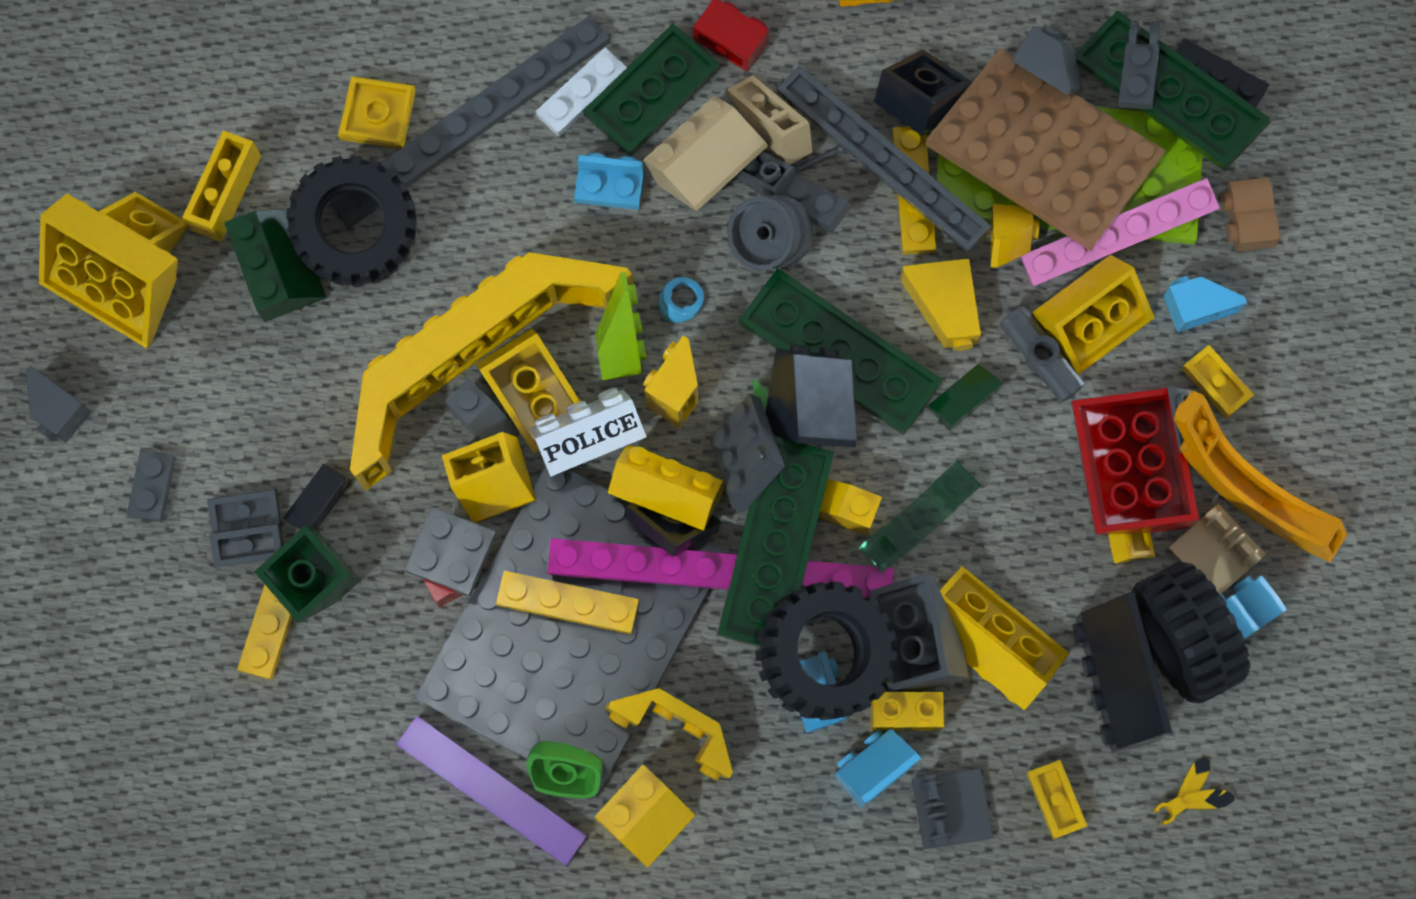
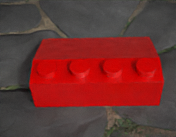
(1134, 464)

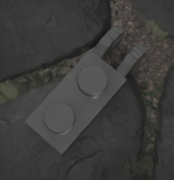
(1140, 69)

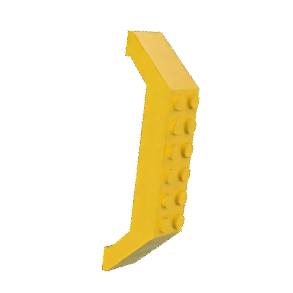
(461, 339)

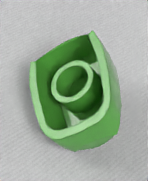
(564, 770)

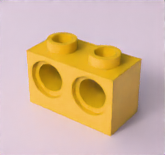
(908, 711)

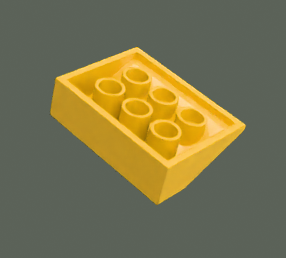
(105, 268)

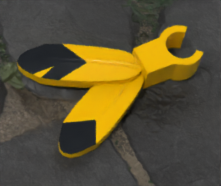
(1191, 797)

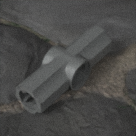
(1028, 337)

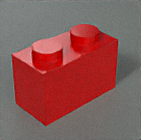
(731, 34)

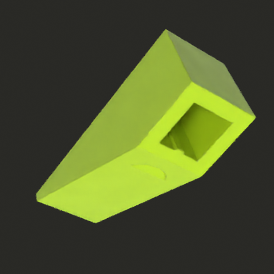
(616, 334)

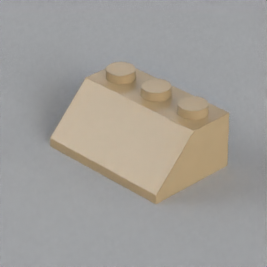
(704, 153)

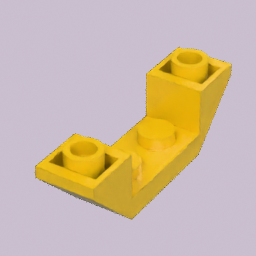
(713, 753)

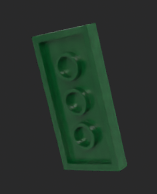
(651, 89)

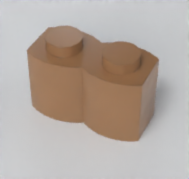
(1250, 214)

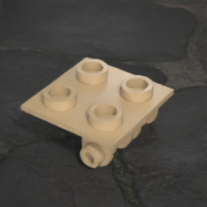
(1218, 548)

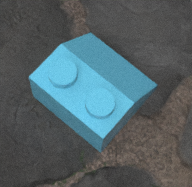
(875, 767)

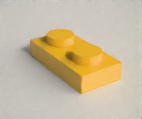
(1217, 381)
(1056, 799)

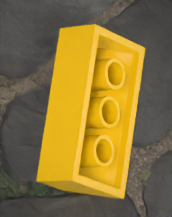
(1001, 640)

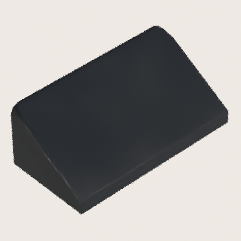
(317, 498)

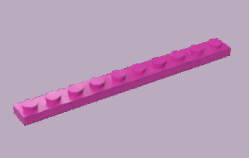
(686, 568)

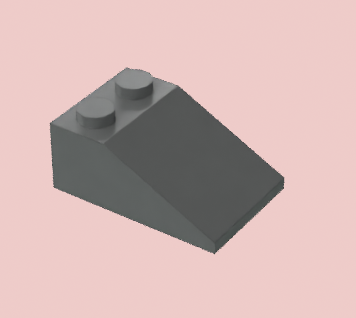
(925, 634)

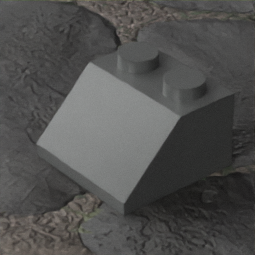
(1050, 58)

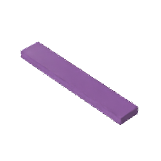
(492, 791)

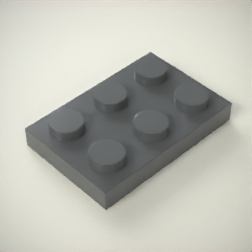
(746, 453)

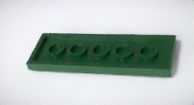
(1185, 96)
(883, 376)
(775, 540)

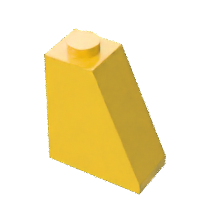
(946, 300)

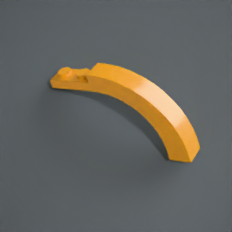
(1248, 489)

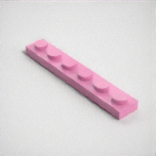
(1125, 231)

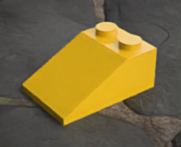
(527, 382)

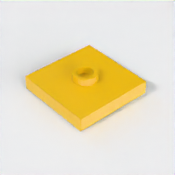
(377, 112)

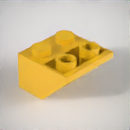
(674, 387)
(489, 476)

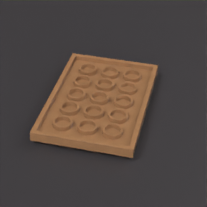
(1045, 149)

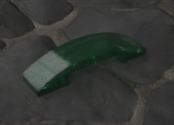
(920, 518)

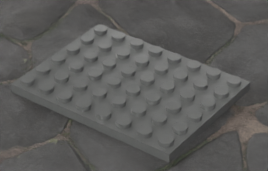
(546, 677)

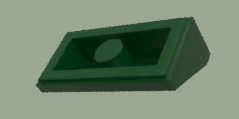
(965, 396)

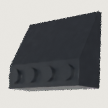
(1122, 674)

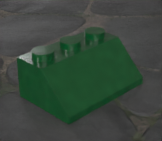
(270, 264)

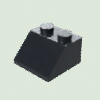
(920, 90)

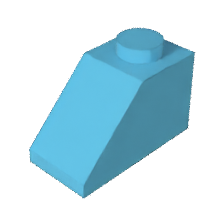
(1200, 302)

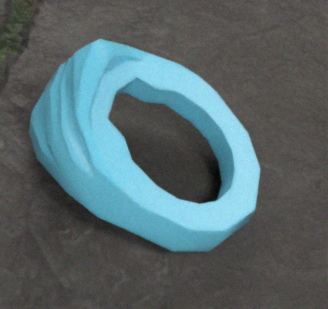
(673, 313)

